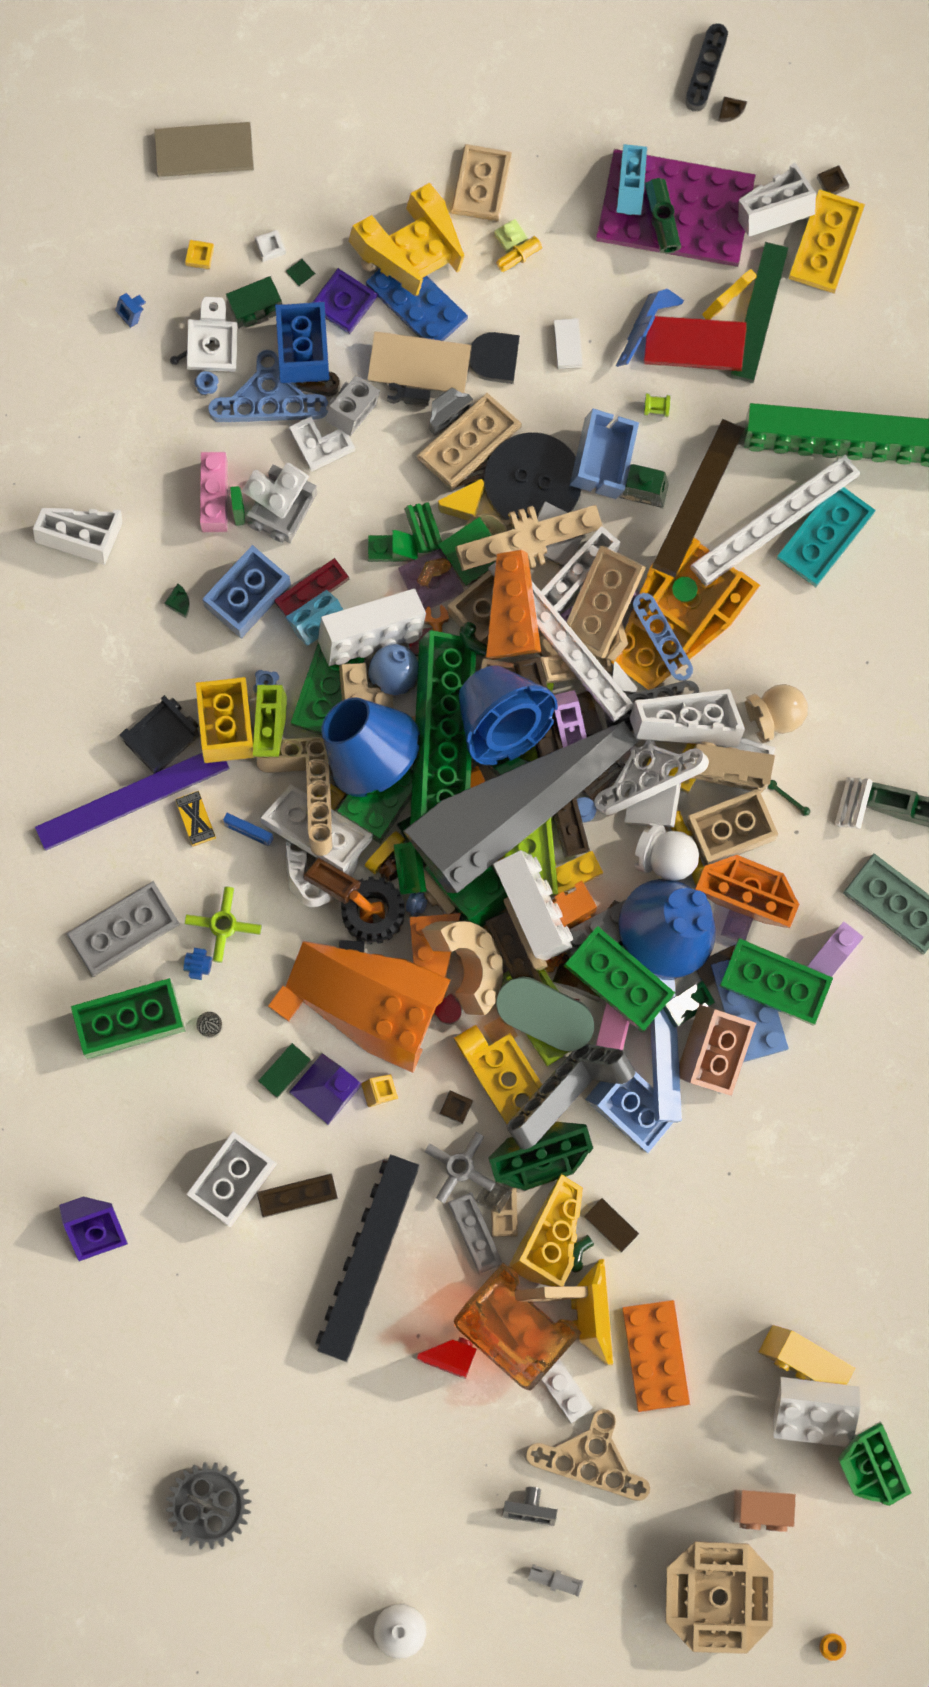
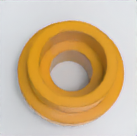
(841, 1647)

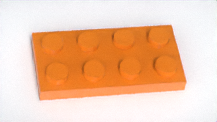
(656, 1356)

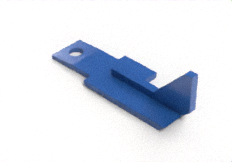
(655, 301)

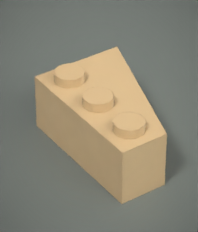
(736, 767)

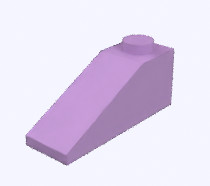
(569, 718)
(836, 950)

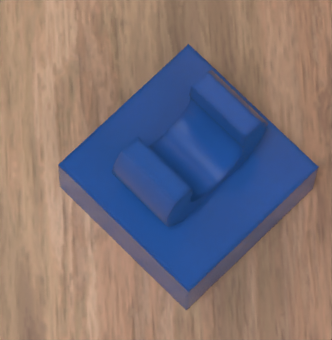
(130, 309)

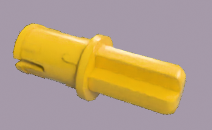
(519, 254)

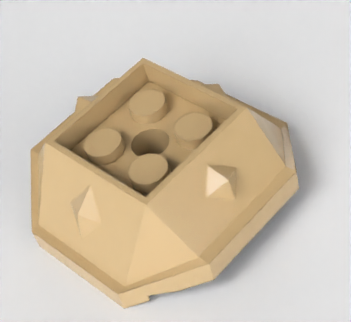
(748, 1603)

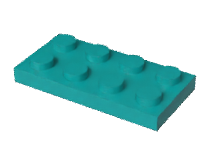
(826, 535)

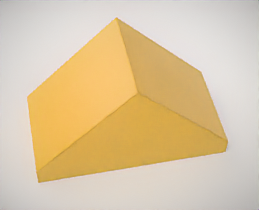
(463, 502)

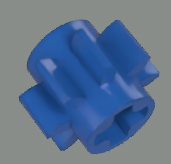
(197, 963)

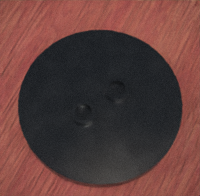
(529, 472)

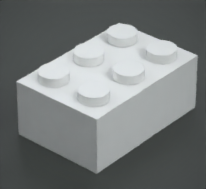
(231, 1179)
(816, 1412)

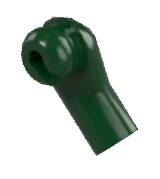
(469, 639)
(580, 1247)

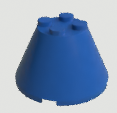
(668, 927)

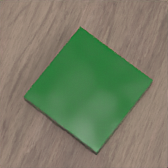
(471, 532)

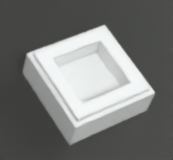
(270, 245)

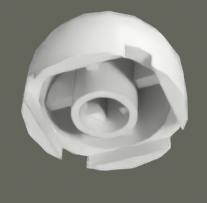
(400, 1631)

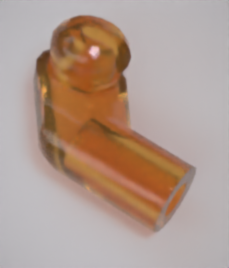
(433, 568)

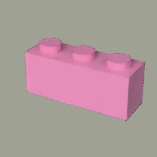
(214, 492)

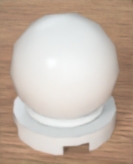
(669, 854)

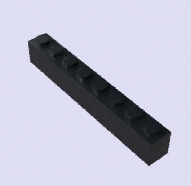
(368, 1258)

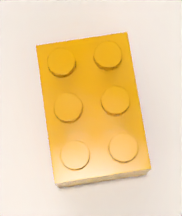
(224, 720)

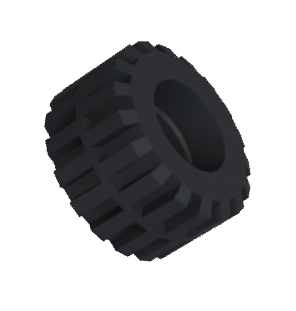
(389, 925)

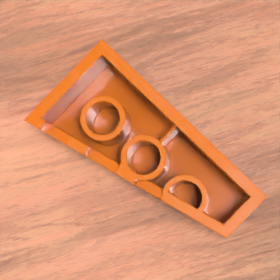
(513, 612)

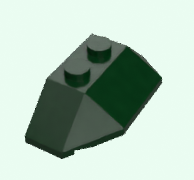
(556, 1153)

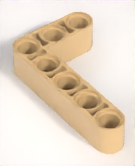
(313, 764)

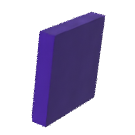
(345, 300)

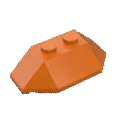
(750, 890)

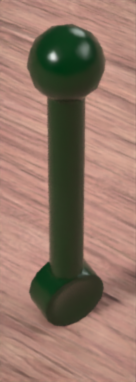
(805, 811)

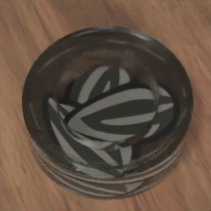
(209, 1024)

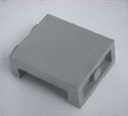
(282, 528)

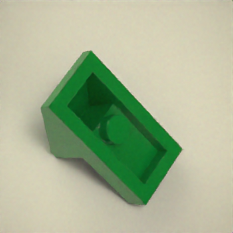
(392, 548)

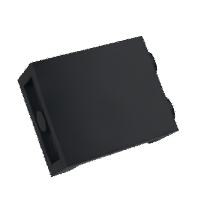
(161, 735)

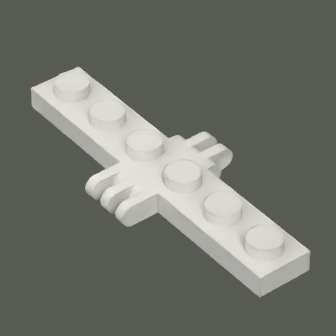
(566, 1392)

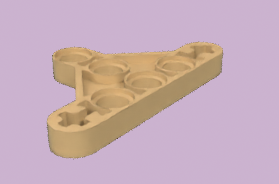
(604, 1463)

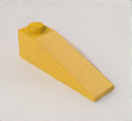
(548, 1245)

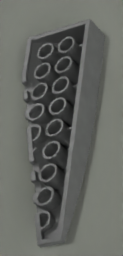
(486, 821)

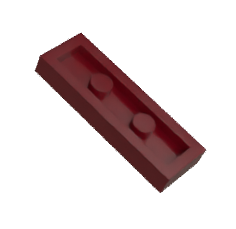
(327, 577)

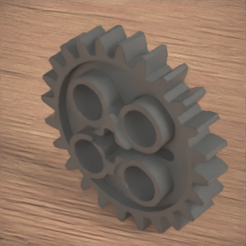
(198, 1528)

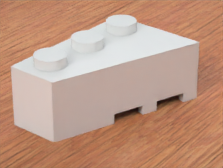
(778, 202)
(78, 532)

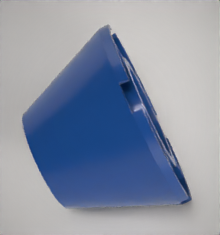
(503, 714)
(368, 745)

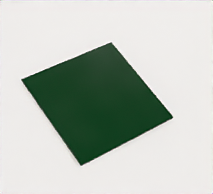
(300, 272)

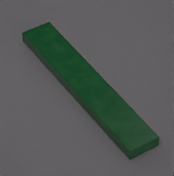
(761, 308)

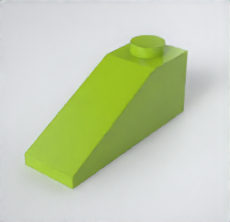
(269, 720)

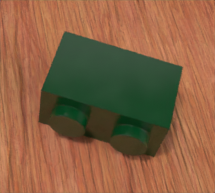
(254, 302)

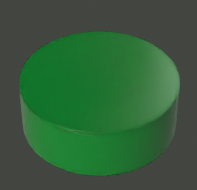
(685, 589)

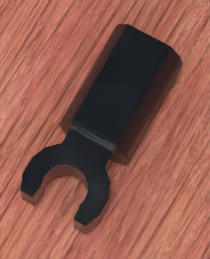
(409, 395)

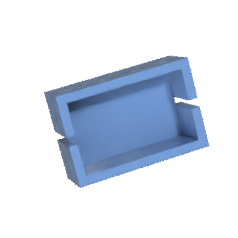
(604, 454)

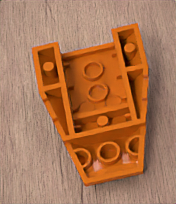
(370, 998)

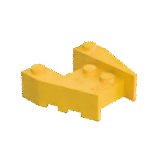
(415, 248)

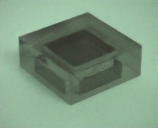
(495, 1199)

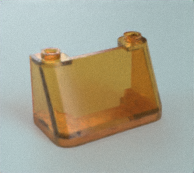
(514, 1332)

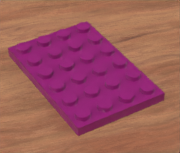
(703, 205)

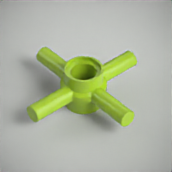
(221, 935)

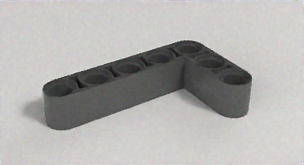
(564, 1087)

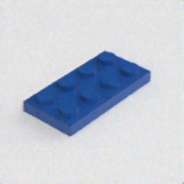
(427, 314)

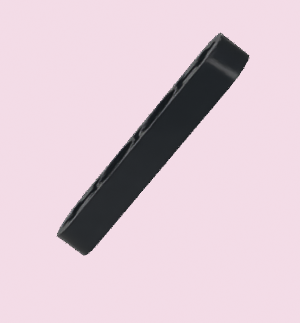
(707, 67)

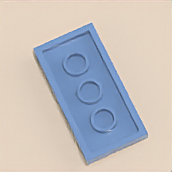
(768, 1032)

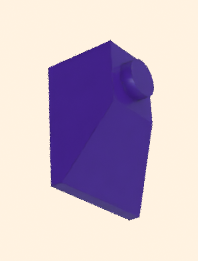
(325, 1088)
(91, 1227)

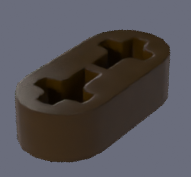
(319, 388)

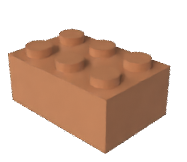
(764, 1508)

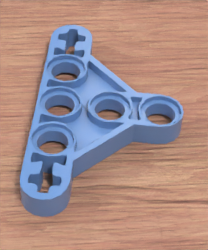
(255, 396)

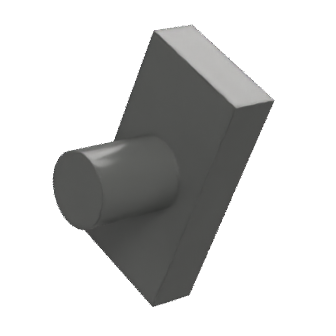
(530, 1509)

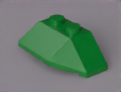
(873, 1467)

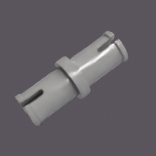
(555, 1580)

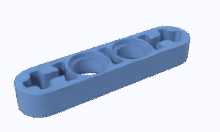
(662, 637)

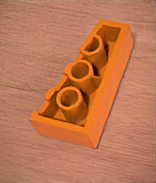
(575, 906)

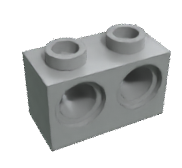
(352, 405)

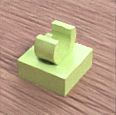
(510, 235)

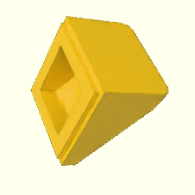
(379, 1090)

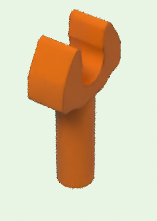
(436, 623)
(367, 908)

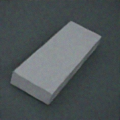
(475, 1233)

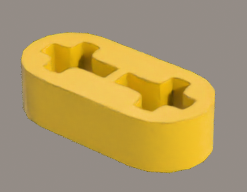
(384, 852)

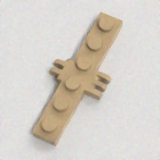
(529, 536)

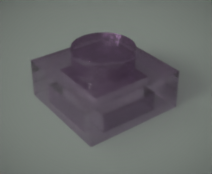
(736, 926)

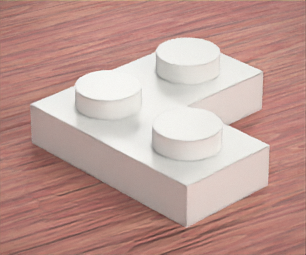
(317, 449)
(276, 495)

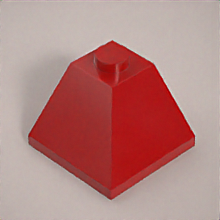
(450, 1356)

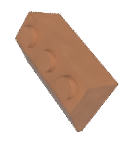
(715, 1049)

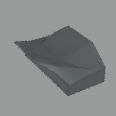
(448, 409)

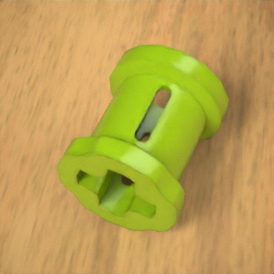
(657, 405)

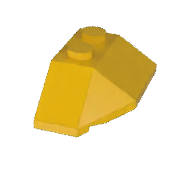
(594, 1314)

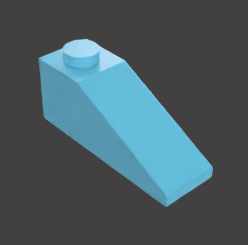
(632, 179)

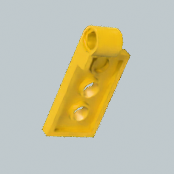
(492, 1062)

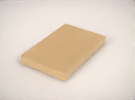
(481, 182)

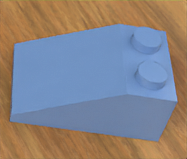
(630, 1110)

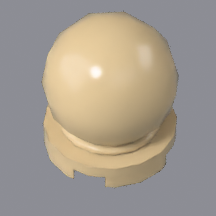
(779, 711)

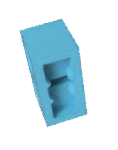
(307, 618)

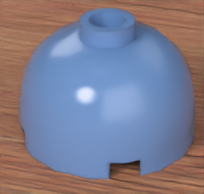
(394, 669)

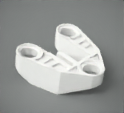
(296, 868)

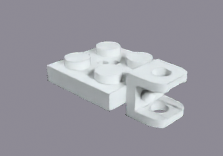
(212, 327)

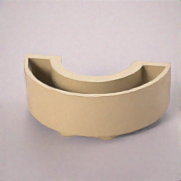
(479, 958)

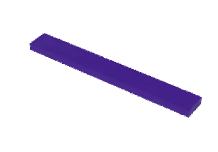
(127, 800)

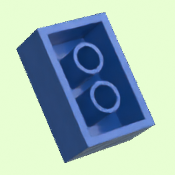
(302, 342)

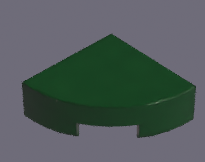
(178, 601)

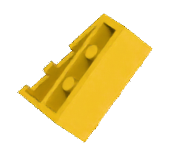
(804, 1357)

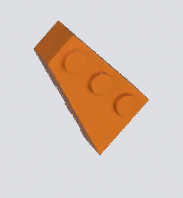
(422, 953)

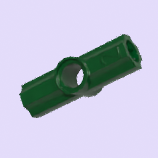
(664, 228)

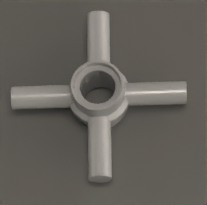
(450, 1162)

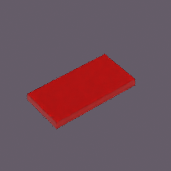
(695, 343)

